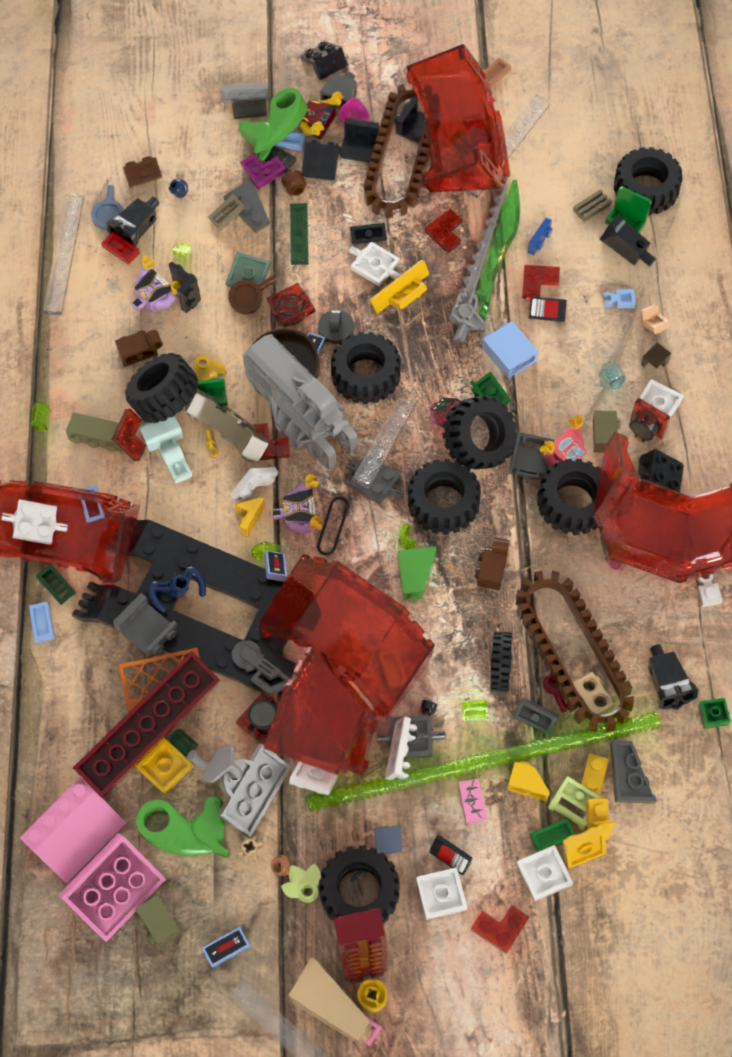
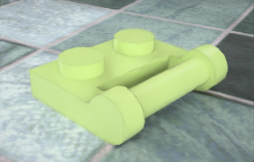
(576, 795)

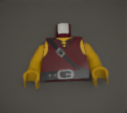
(320, 116)

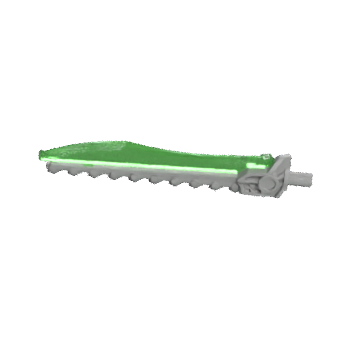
(464, 310)

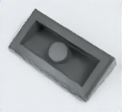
(536, 716)

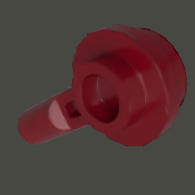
(550, 687)

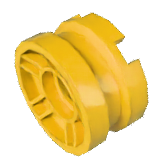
(369, 1004)

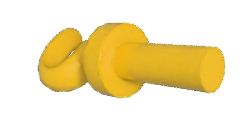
(210, 443)

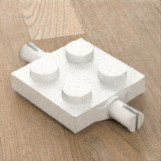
(374, 263)
(34, 522)

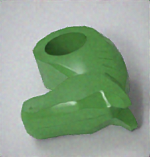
(280, 123)
(185, 838)

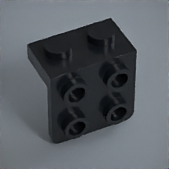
(325, 58)
(410, 121)
(359, 139)
(320, 160)
(188, 291)
(661, 469)

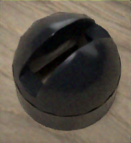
(429, 706)

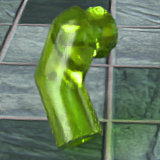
(404, 538)
(261, 548)

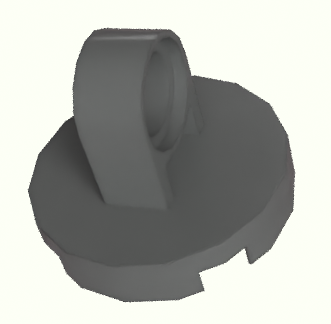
(335, 326)

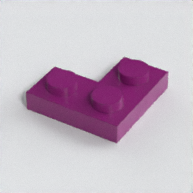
(264, 173)

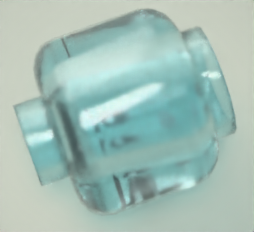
(612, 376)

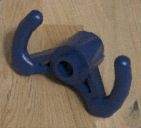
(177, 592)

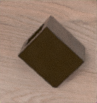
(656, 356)

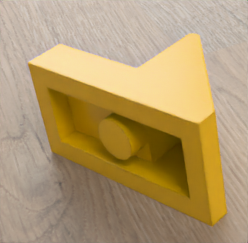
(251, 512)
(598, 814)

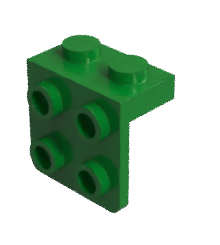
(631, 207)

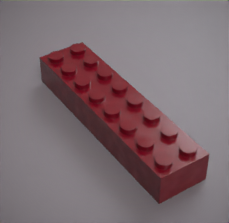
(146, 724)
(362, 944)

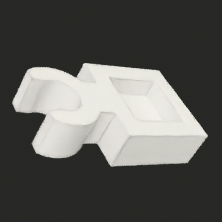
(709, 592)

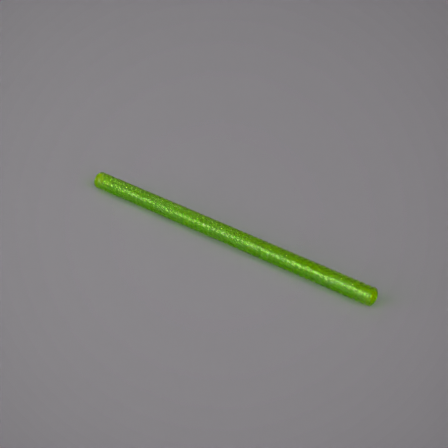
(483, 761)

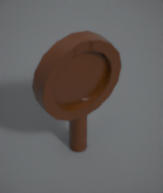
(246, 295)

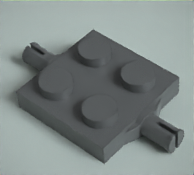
(382, 486)
(424, 736)

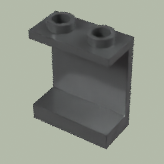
(145, 626)

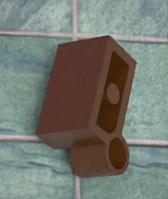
(138, 346)
(492, 564)

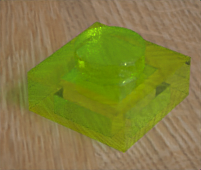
(182, 249)

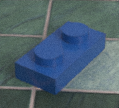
(537, 241)

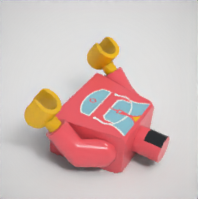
(567, 445)

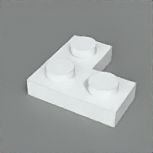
(253, 478)

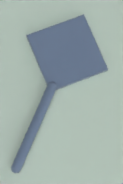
(387, 841)

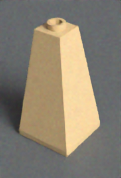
(326, 1001)

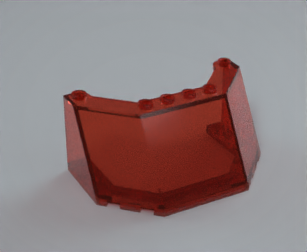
(461, 123)
(657, 525)
(90, 547)
(354, 626)
(322, 719)

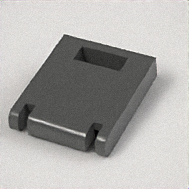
(526, 459)

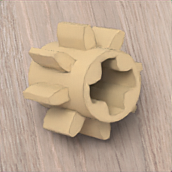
(253, 853)

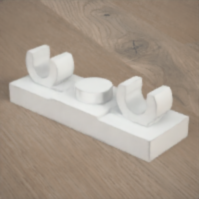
(399, 749)

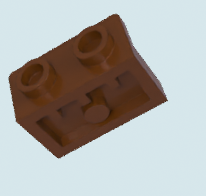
(142, 171)

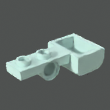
(164, 438)

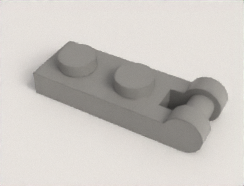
(244, 92)

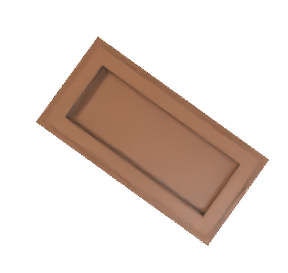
(496, 71)

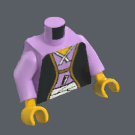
(152, 289)
(299, 508)

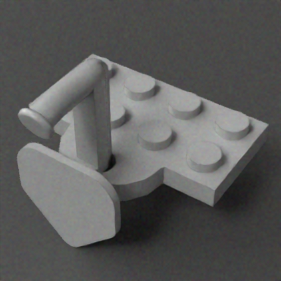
(252, 787)

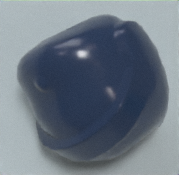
(178, 188)

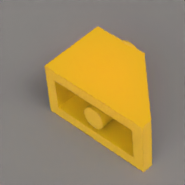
(527, 782)

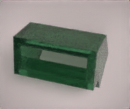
(182, 742)

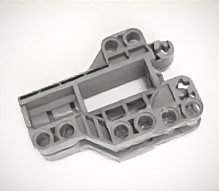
(298, 401)

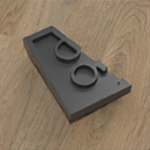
(254, 213)
(628, 776)

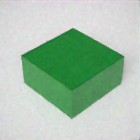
(714, 713)

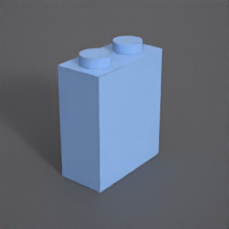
(509, 349)

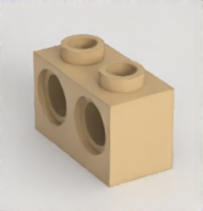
(597, 694)

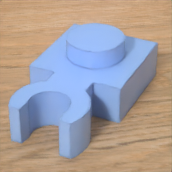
(622, 298)

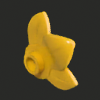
(210, 370)

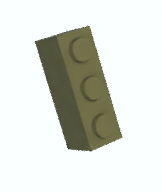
(92, 431)

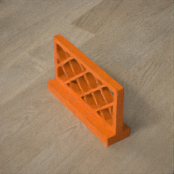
(131, 703)

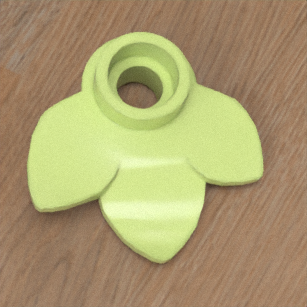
(302, 880)

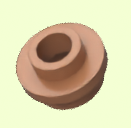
(280, 865)

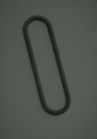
(340, 528)

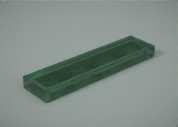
(299, 234)

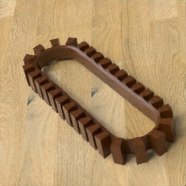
(379, 154)
(594, 638)

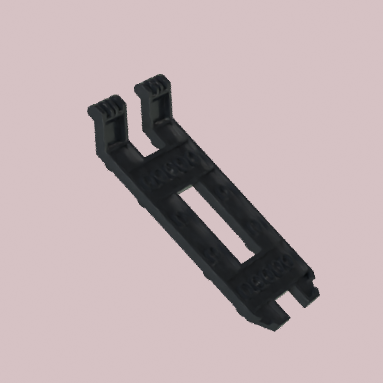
(170, 556)

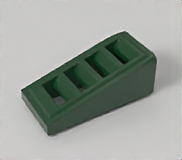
(46, 572)

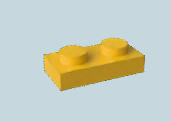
(595, 773)

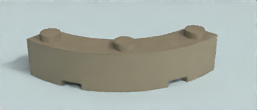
(229, 424)

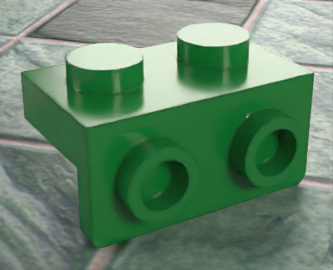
(490, 386)
(215, 388)

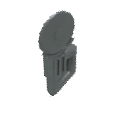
(249, 657)

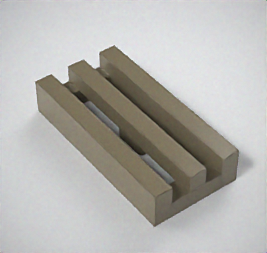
(589, 203)
(228, 214)

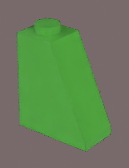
(415, 571)

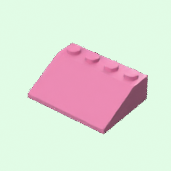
(73, 831)
(112, 887)

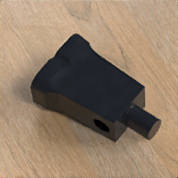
(134, 220)
(627, 242)
(670, 680)

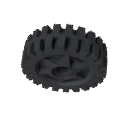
(501, 661)

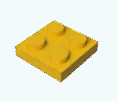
(164, 766)
(584, 846)

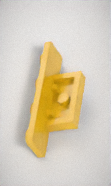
(403, 289)

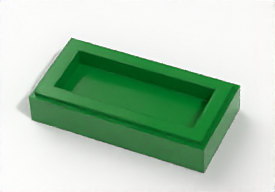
(552, 835)

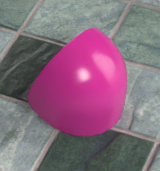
(354, 110)

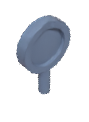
(106, 209)

